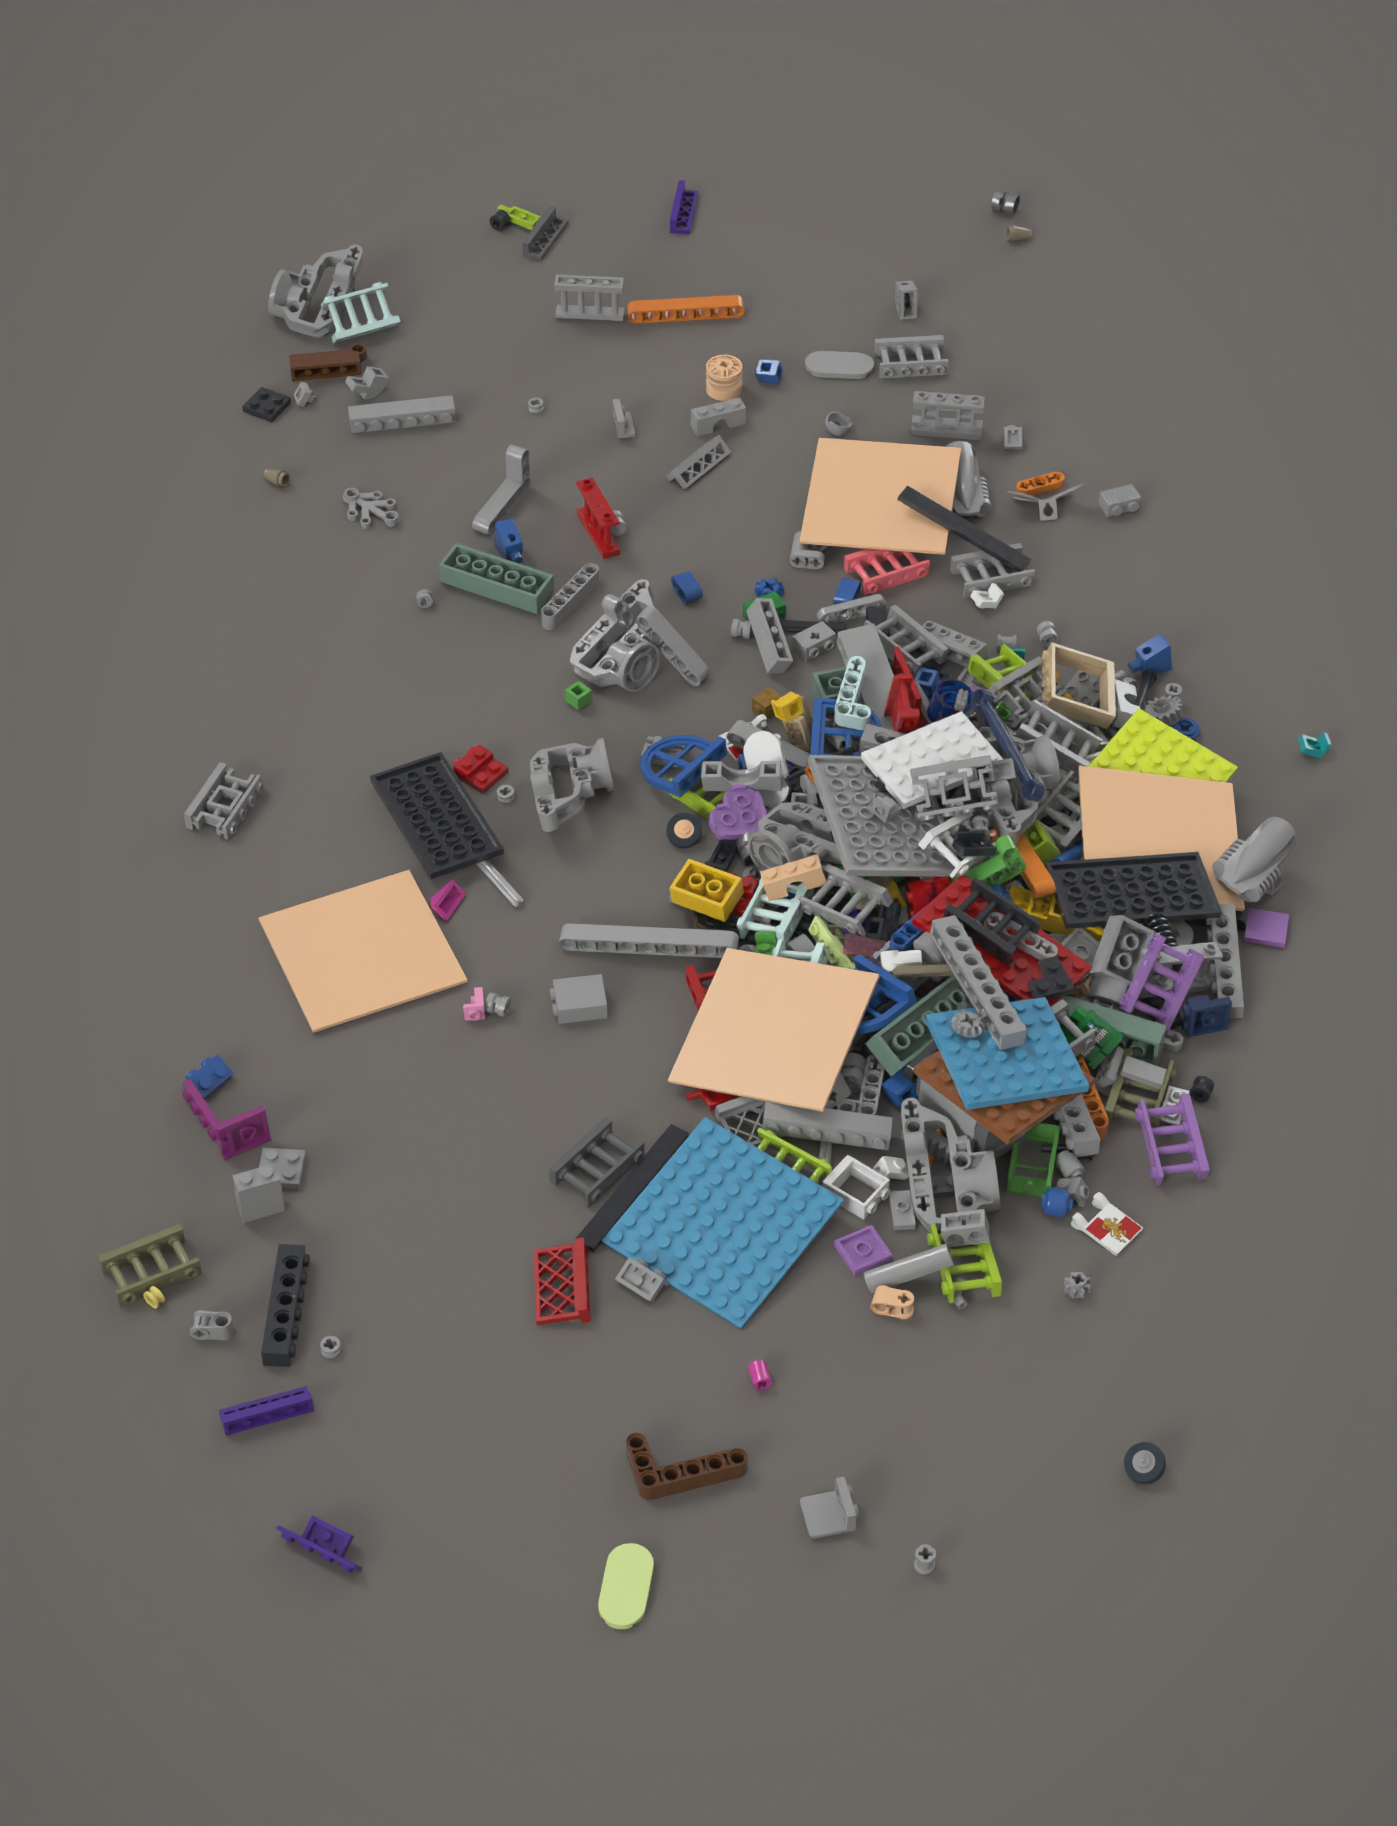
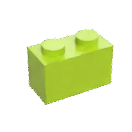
(1041, 842)

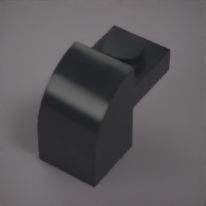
(885, 924)

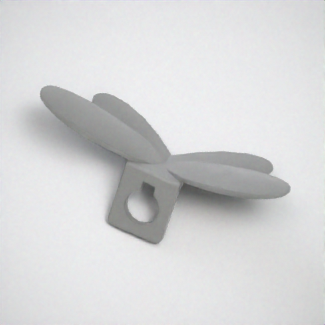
(1042, 503)

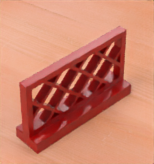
(900, 667)
(580, 1277)

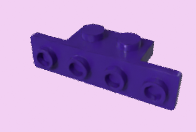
(325, 1538)

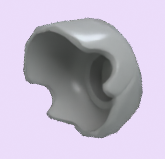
(838, 424)

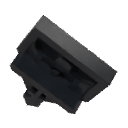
(972, 843)

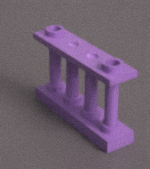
(1173, 997)
(1189, 1127)

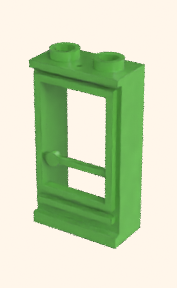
(1028, 1185)

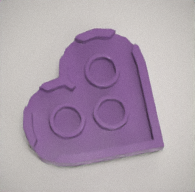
(737, 813)

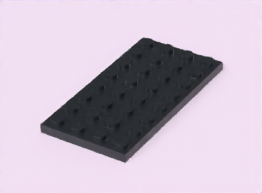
(436, 815)
(1134, 888)

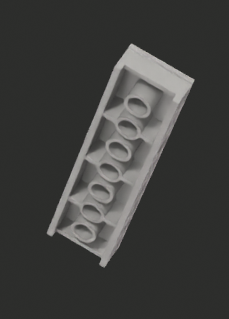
(878, 677)

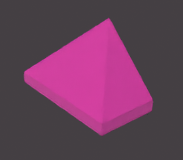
(447, 899)

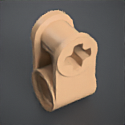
(891, 1301)

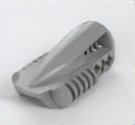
(971, 490)
(1253, 864)

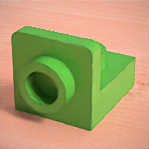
(765, 942)

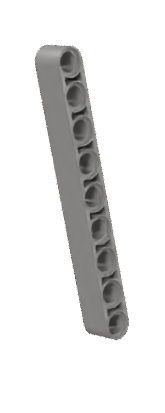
(647, 940)

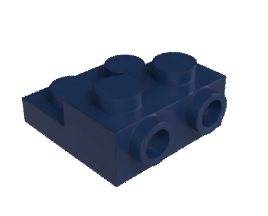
(1205, 1016)

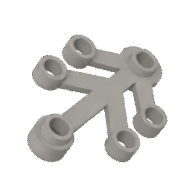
(353, 497)

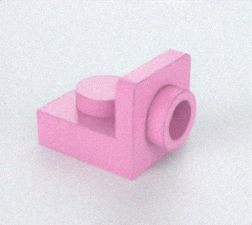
(475, 1010)

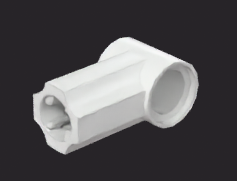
(894, 958)

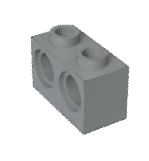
(965, 1228)

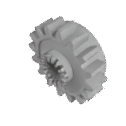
(1165, 709)

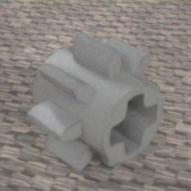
(1077, 1285)

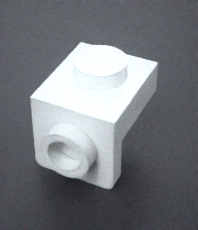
(988, 598)
(892, 1168)

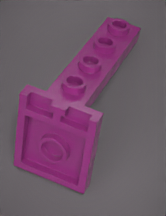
(234, 1134)

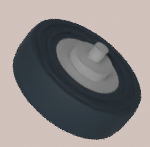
(1144, 1463)

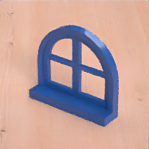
(820, 730)
(691, 771)
(889, 986)

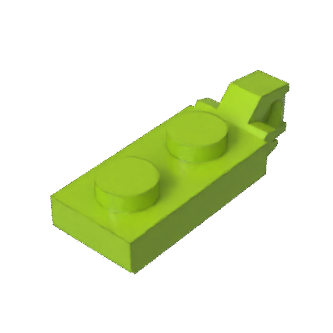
(520, 216)

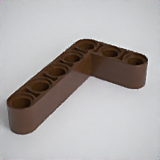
(682, 1470)

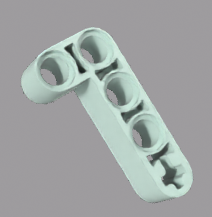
(847, 710)

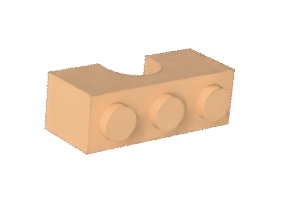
(804, 870)

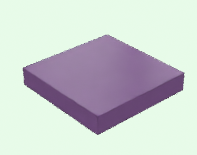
(1266, 928)
(863, 1250)

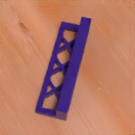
(678, 209)
(266, 1410)

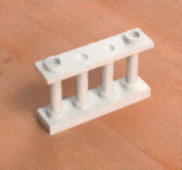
(942, 833)

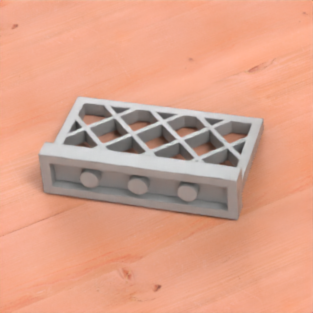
(738, 1107)

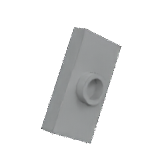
(902, 1210)

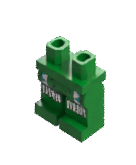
(1105, 1035)

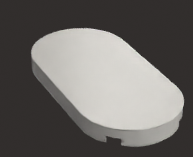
(767, 747)

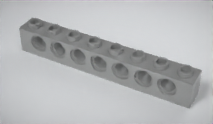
(978, 982)

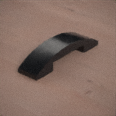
(723, 854)

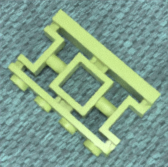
(832, 937)

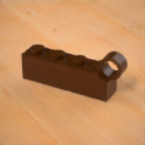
(328, 363)

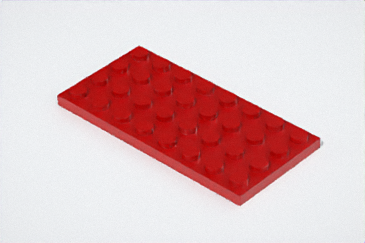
(1024, 968)

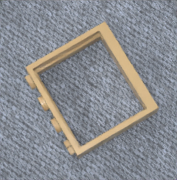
(1087, 663)

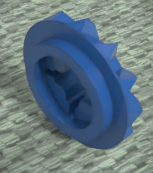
(761, 589)
(1187, 724)

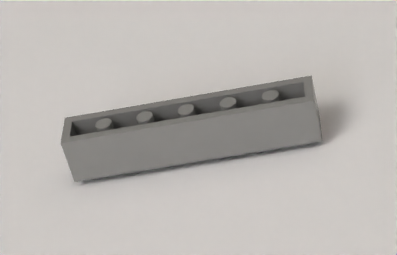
(401, 414)
(829, 1125)

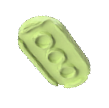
(626, 1586)

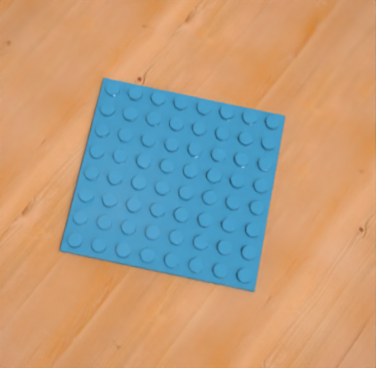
(723, 1222)

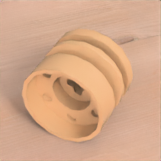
(724, 377)

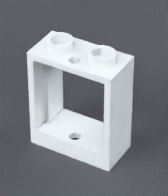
(870, 1177)

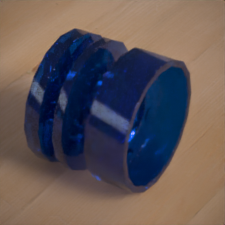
(945, 698)

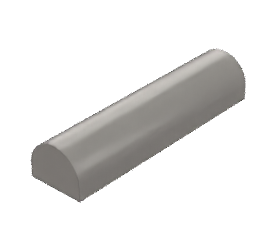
(909, 1268)

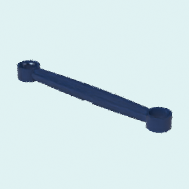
(1007, 745)

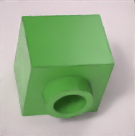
(578, 695)

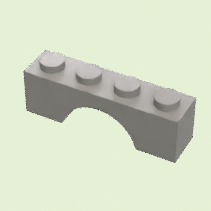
(764, 777)

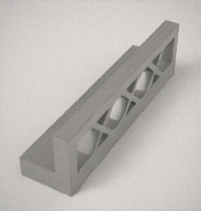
(693, 459)

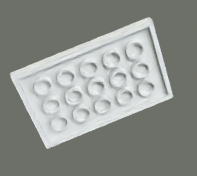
(936, 743)

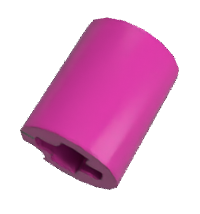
(760, 1374)

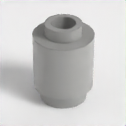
(1069, 1165)

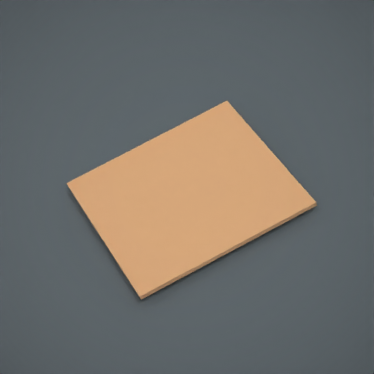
(858, 489)
(1157, 815)
(362, 950)
(774, 1029)

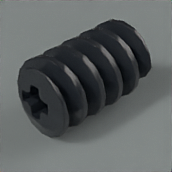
(1161, 926)

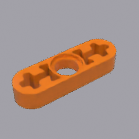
(1051, 482)

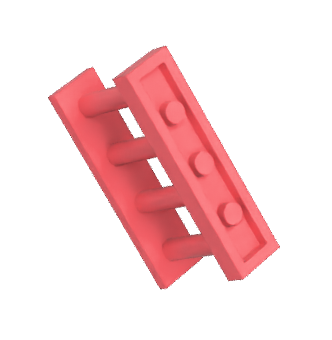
(873, 557)

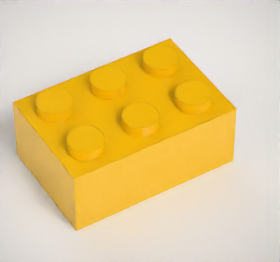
(706, 890)

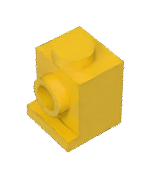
(788, 707)

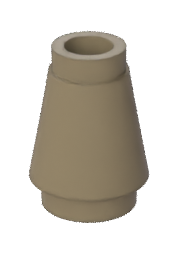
(1018, 233)
(277, 477)

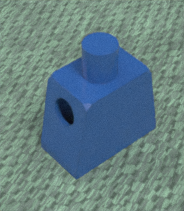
(510, 548)
(1152, 655)

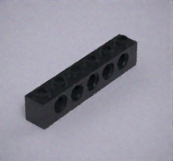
(284, 1305)

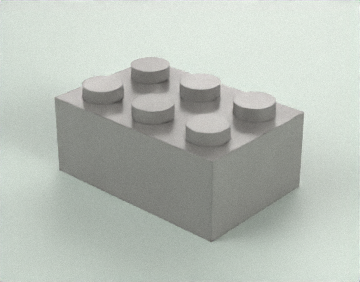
(1121, 949)

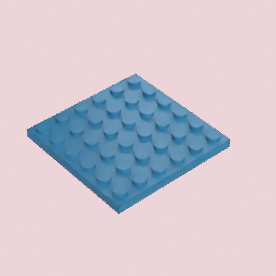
(1017, 1074)

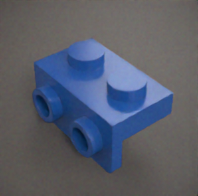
(210, 1075)

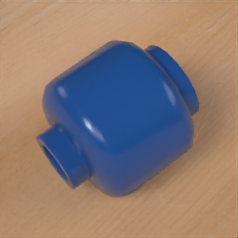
(1056, 1202)

